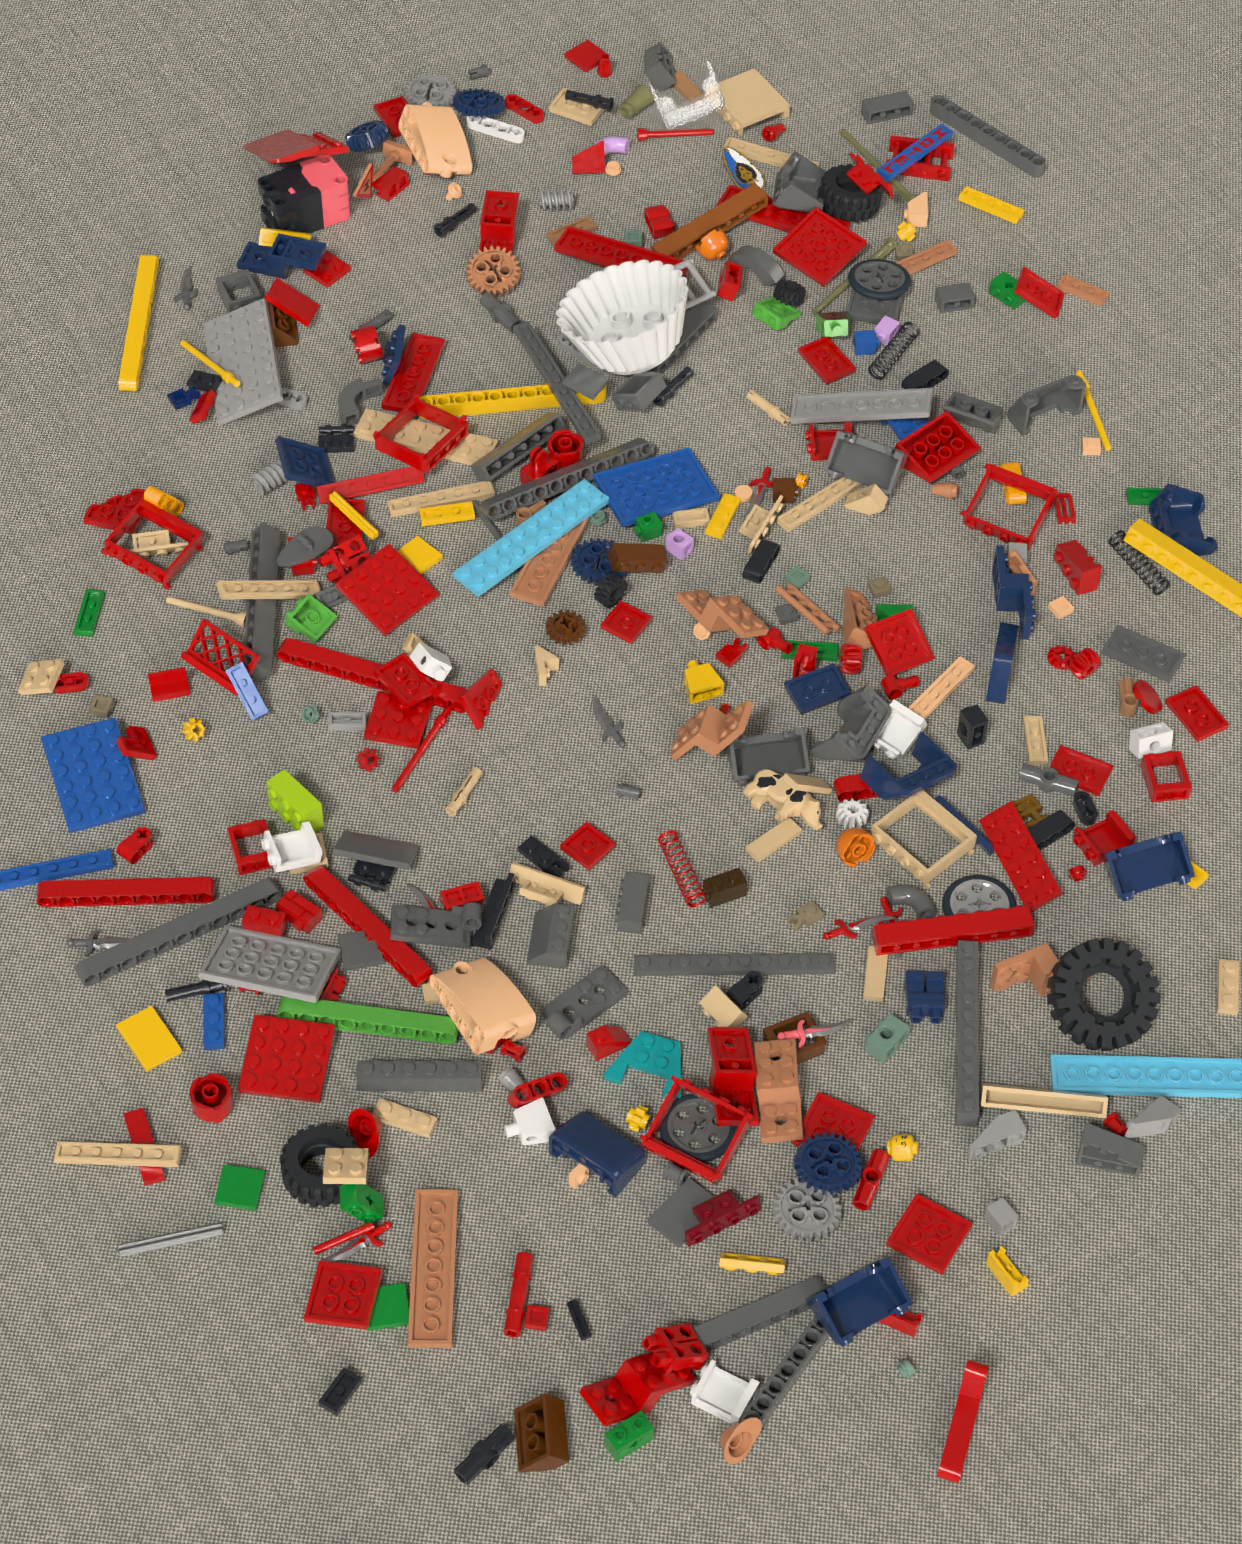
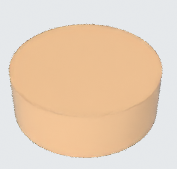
(744, 493)

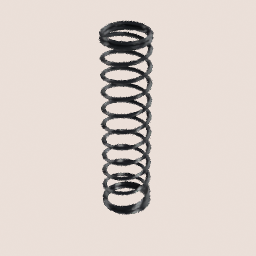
(882, 352)
(1120, 542)

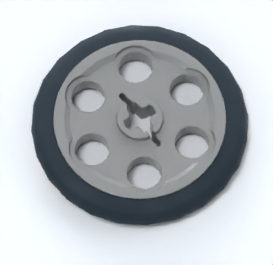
(964, 886)

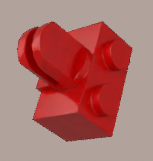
(540, 465)

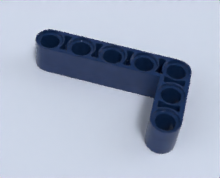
(1002, 663)

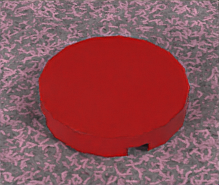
(1148, 696)

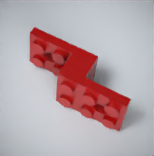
(498, 222)
(732, 1072)
(633, 1389)

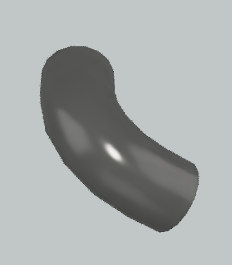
(913, 897)

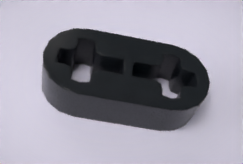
(1088, 807)

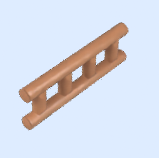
(811, 615)

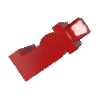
(340, 559)
(675, 1350)

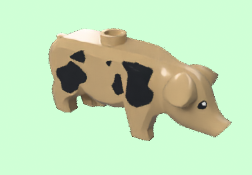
(790, 803)

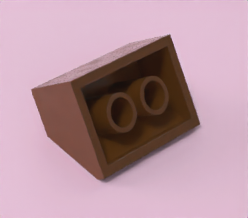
(283, 327)
(541, 1434)

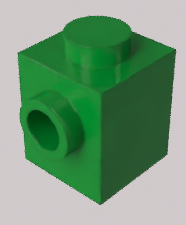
(648, 527)

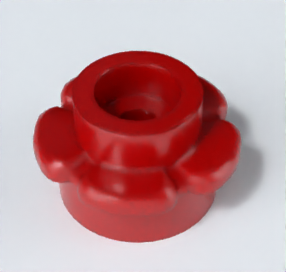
(1077, 873)

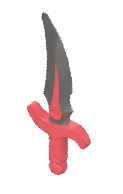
(811, 1032)

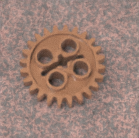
(480, 279)

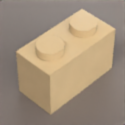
(722, 1009)

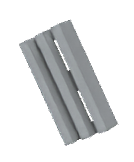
(347, 724)

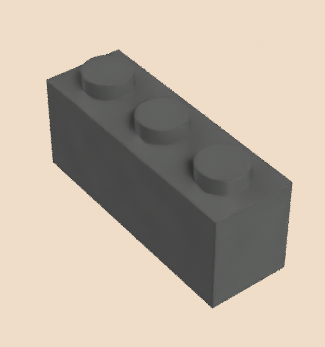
(887, 107)
(632, 902)

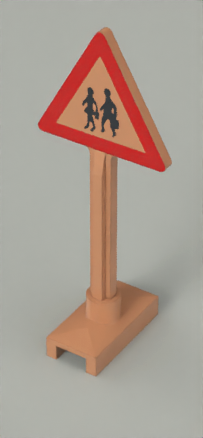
(394, 153)

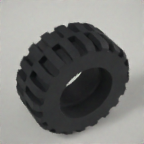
(846, 199)
(299, 1150)

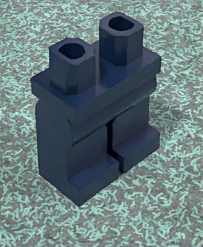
(927, 1003)

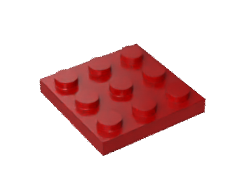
(899, 643)
(395, 724)
(835, 1116)
(929, 1234)
(343, 1295)

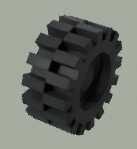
(789, 292)
(610, 590)

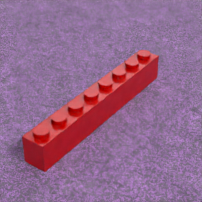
(947, 930)

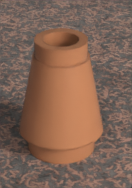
(948, 490)

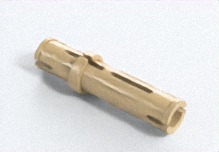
(773, 412)
(460, 797)

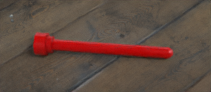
(643, 134)

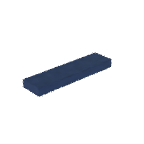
(981, 841)

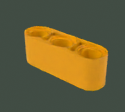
(1012, 495)
(163, 500)

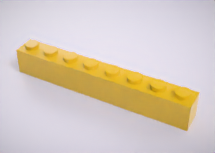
(1186, 565)

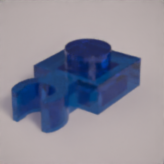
(183, 398)

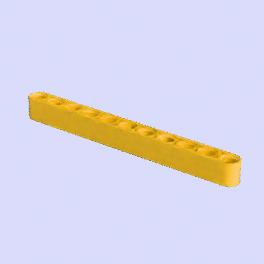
(138, 323)
(502, 400)

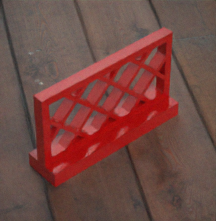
(210, 668)

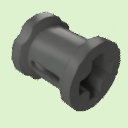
(675, 1173)

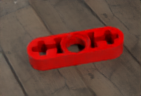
(533, 113)

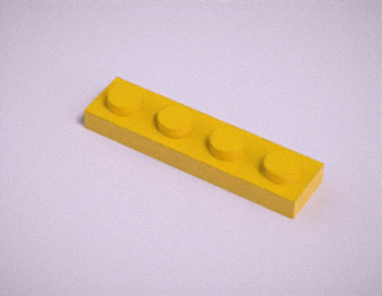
(991, 205)

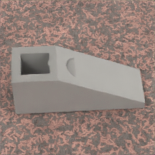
(1153, 1120)
(1000, 1133)

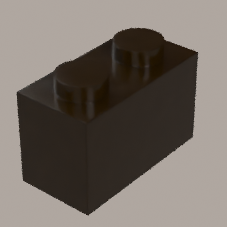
(724, 887)

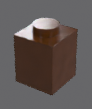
(786, 488)

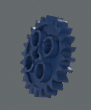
(478, 102)
(588, 557)
(828, 1163)

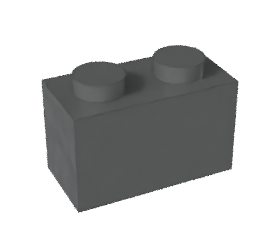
(954, 297)

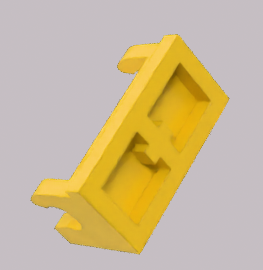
(1006, 1272)

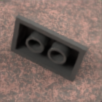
(974, 411)
(551, 936)

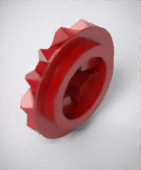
(1054, 657)

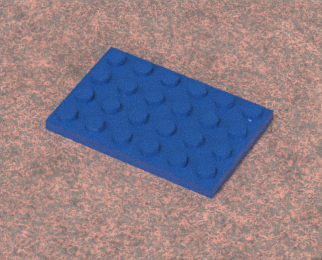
(656, 485)
(92, 775)

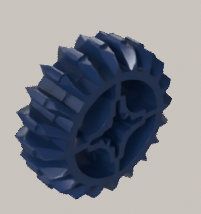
(367, 136)

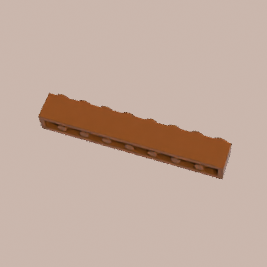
(722, 216)

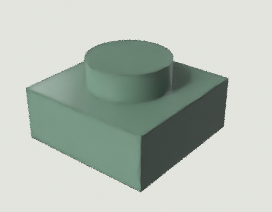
(633, 237)
(797, 577)

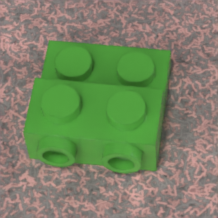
(775, 313)
(310, 618)

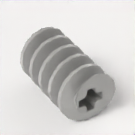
(556, 199)
(268, 477)

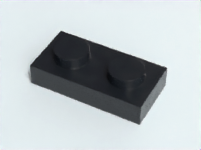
(204, 381)
(340, 1391)

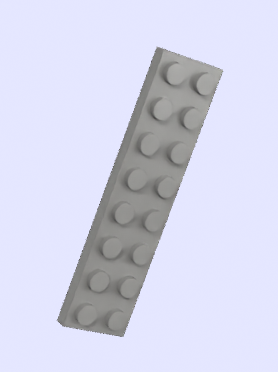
(862, 406)

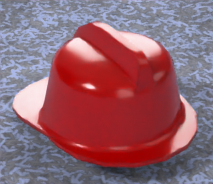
(365, 1129)

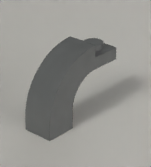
(759, 262)
(354, 394)

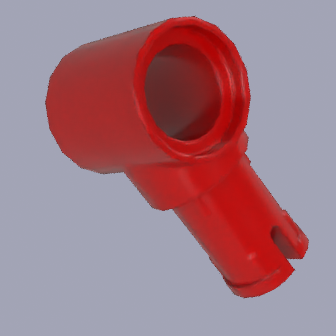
(774, 640)
(895, 686)

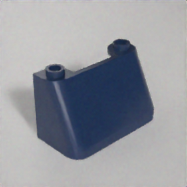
(1176, 515)
(1148, 865)
(598, 1149)
(860, 1300)

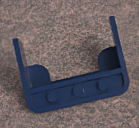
(935, 768)

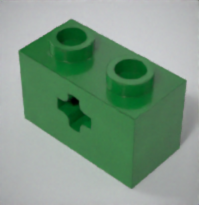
(1003, 289)
(361, 1202)
(628, 1436)

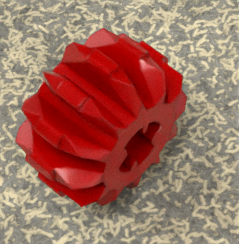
(850, 658)
(1084, 663)

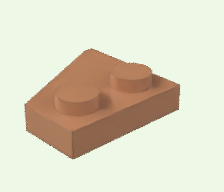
(1017, 566)

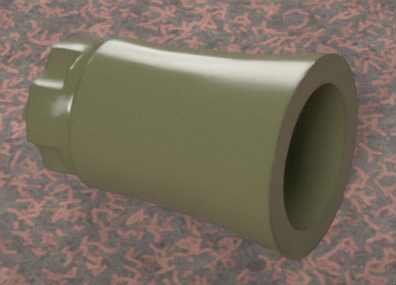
(636, 101)

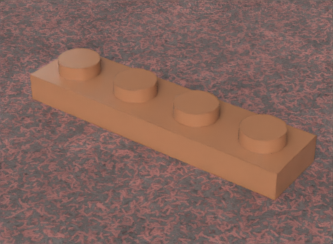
(928, 257)

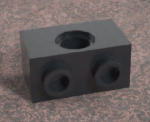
(972, 726)

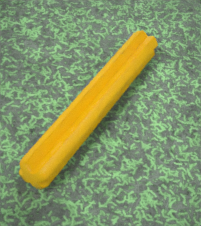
(354, 515)

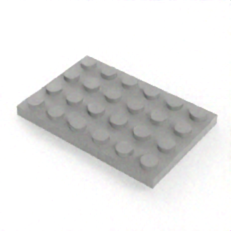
(270, 964)

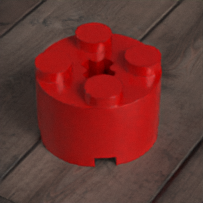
(366, 344)
(566, 447)
(211, 1097)

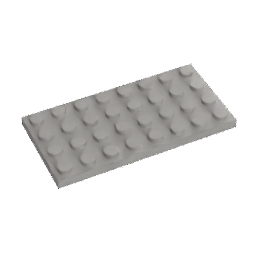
(246, 348)

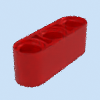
(852, 787)
(545, 1086)

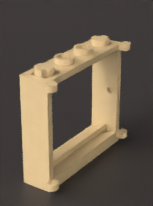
(938, 814)

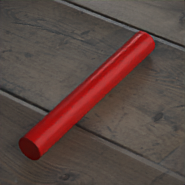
(343, 1238)

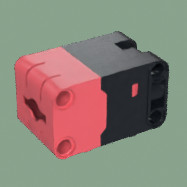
(305, 196)

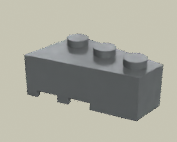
(659, 66)
(1109, 1152)

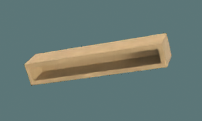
(1043, 1100)

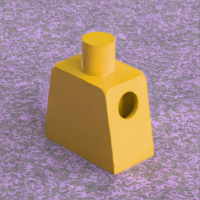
(702, 682)

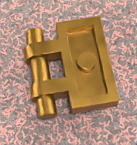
(1029, 807)

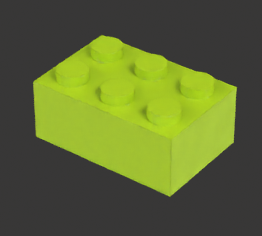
(294, 802)

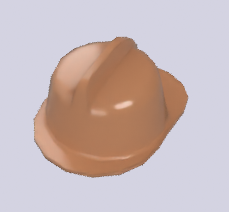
(739, 1438)

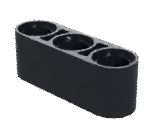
(926, 376)
(761, 561)
(1051, 829)

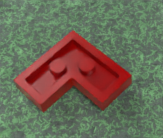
(137, 745)

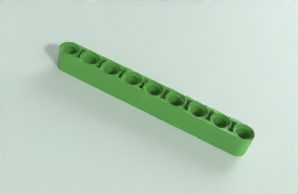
(372, 1020)

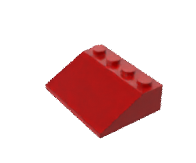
(937, 447)

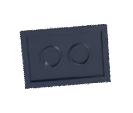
(393, 355)
(817, 688)

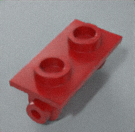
(334, 984)

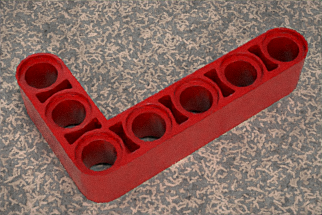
(963, 1421)

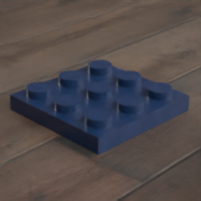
(303, 462)

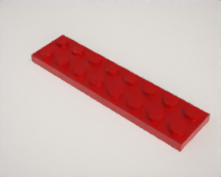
(772, 216)
(606, 250)

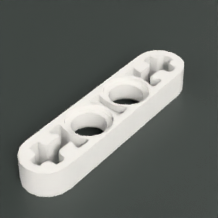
(513, 133)

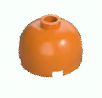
(713, 245)
(855, 845)

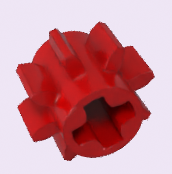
(367, 759)

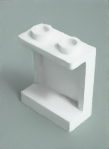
(899, 731)
(292, 848)
(723, 1393)

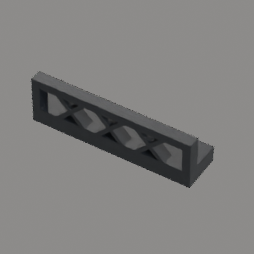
(494, 912)

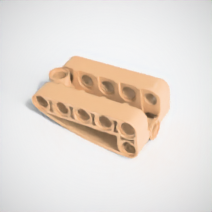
(436, 139)
(483, 1004)

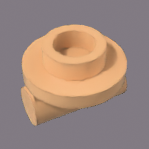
(454, 191)

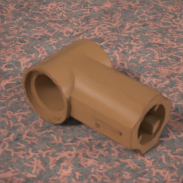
(524, 513)
(1128, 702)

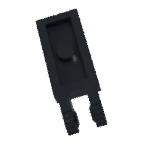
(542, 857)

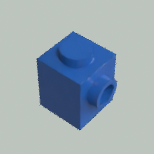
(865, 342)

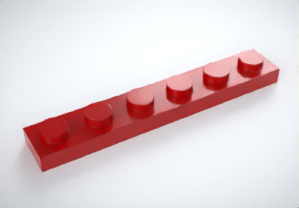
(371, 483)

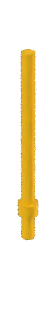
(226, 375)
(1095, 415)

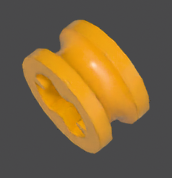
(801, 480)

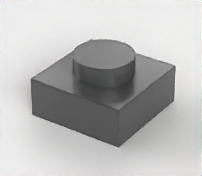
(786, 614)

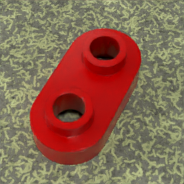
(71, 682)

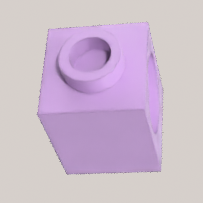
(886, 329)
(679, 543)

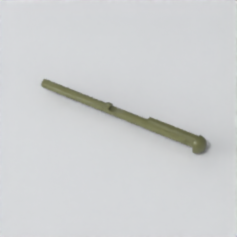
(897, 186)
(889, 245)

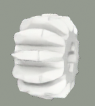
(852, 814)

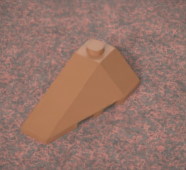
(856, 617)

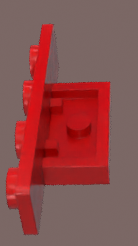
(865, 178)

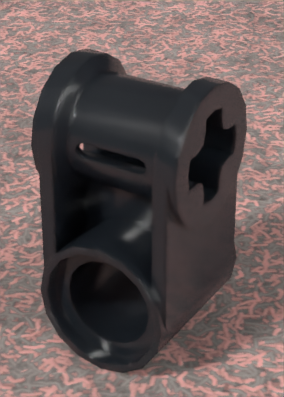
(746, 989)

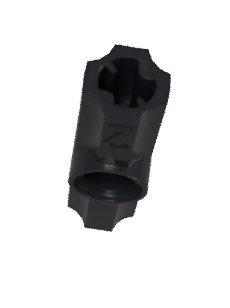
(484, 1454)

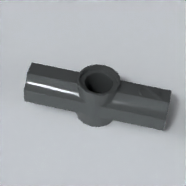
(499, 311)
(1048, 779)

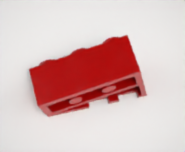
(1077, 566)

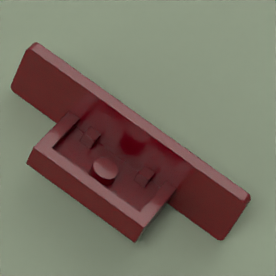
(718, 1215)

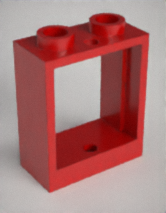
(1168, 791)
(248, 864)

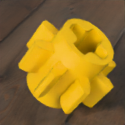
(906, 231)
(193, 734)
(638, 1118)

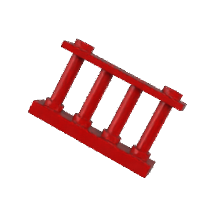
(924, 170)

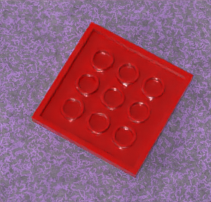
(819, 247)
(387, 589)
(286, 1058)

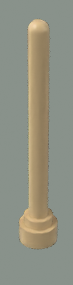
(239, 618)

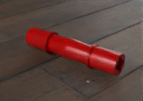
(518, 1294)

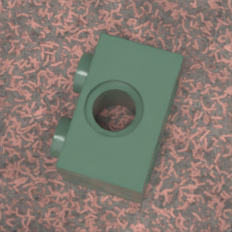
(884, 1048)

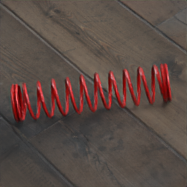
(695, 895)

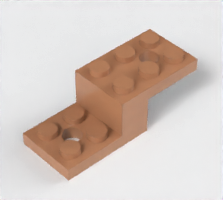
(722, 613)
(711, 730)
(1031, 964)
(778, 1090)

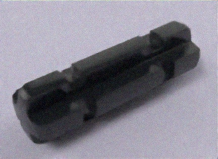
(578, 1319)

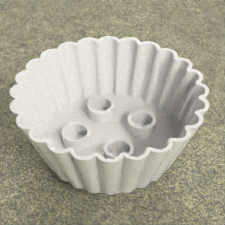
(626, 315)

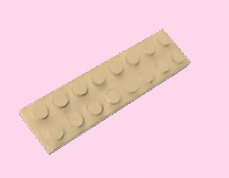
(423, 436)

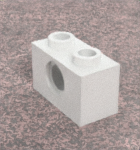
(1151, 739)

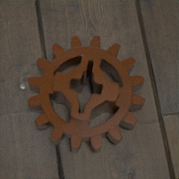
(565, 627)

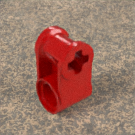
(135, 845)

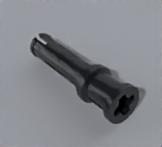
(596, 103)
(449, 223)
(664, 395)
(194, 989)

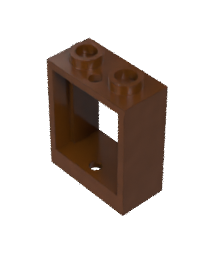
(805, 1053)

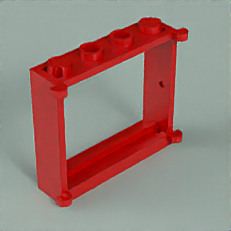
(424, 462)
(1015, 481)
(164, 520)
(681, 1159)

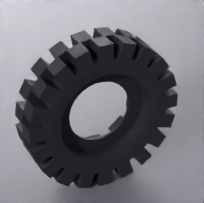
(1137, 984)

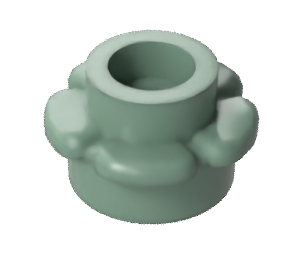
(598, 518)
(306, 714)
(906, 1369)

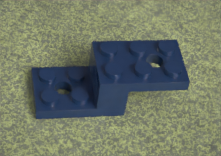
(283, 254)
(1013, 592)

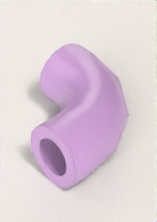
(615, 144)

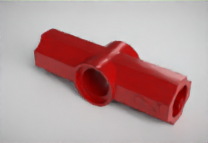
(867, 1189)

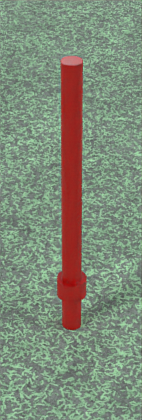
(439, 722)

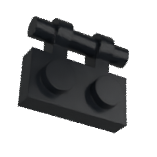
(336, 443)
(378, 872)

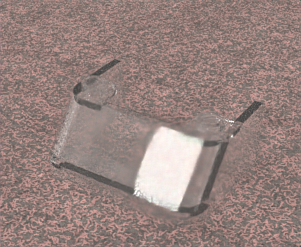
(693, 109)

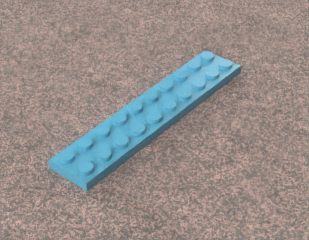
(530, 537)
(1147, 1075)

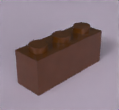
(637, 557)

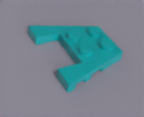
(651, 1055)

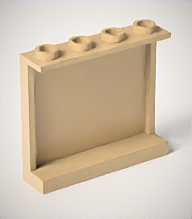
(750, 100)

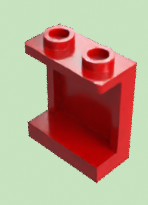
(822, 440)
(1103, 837)

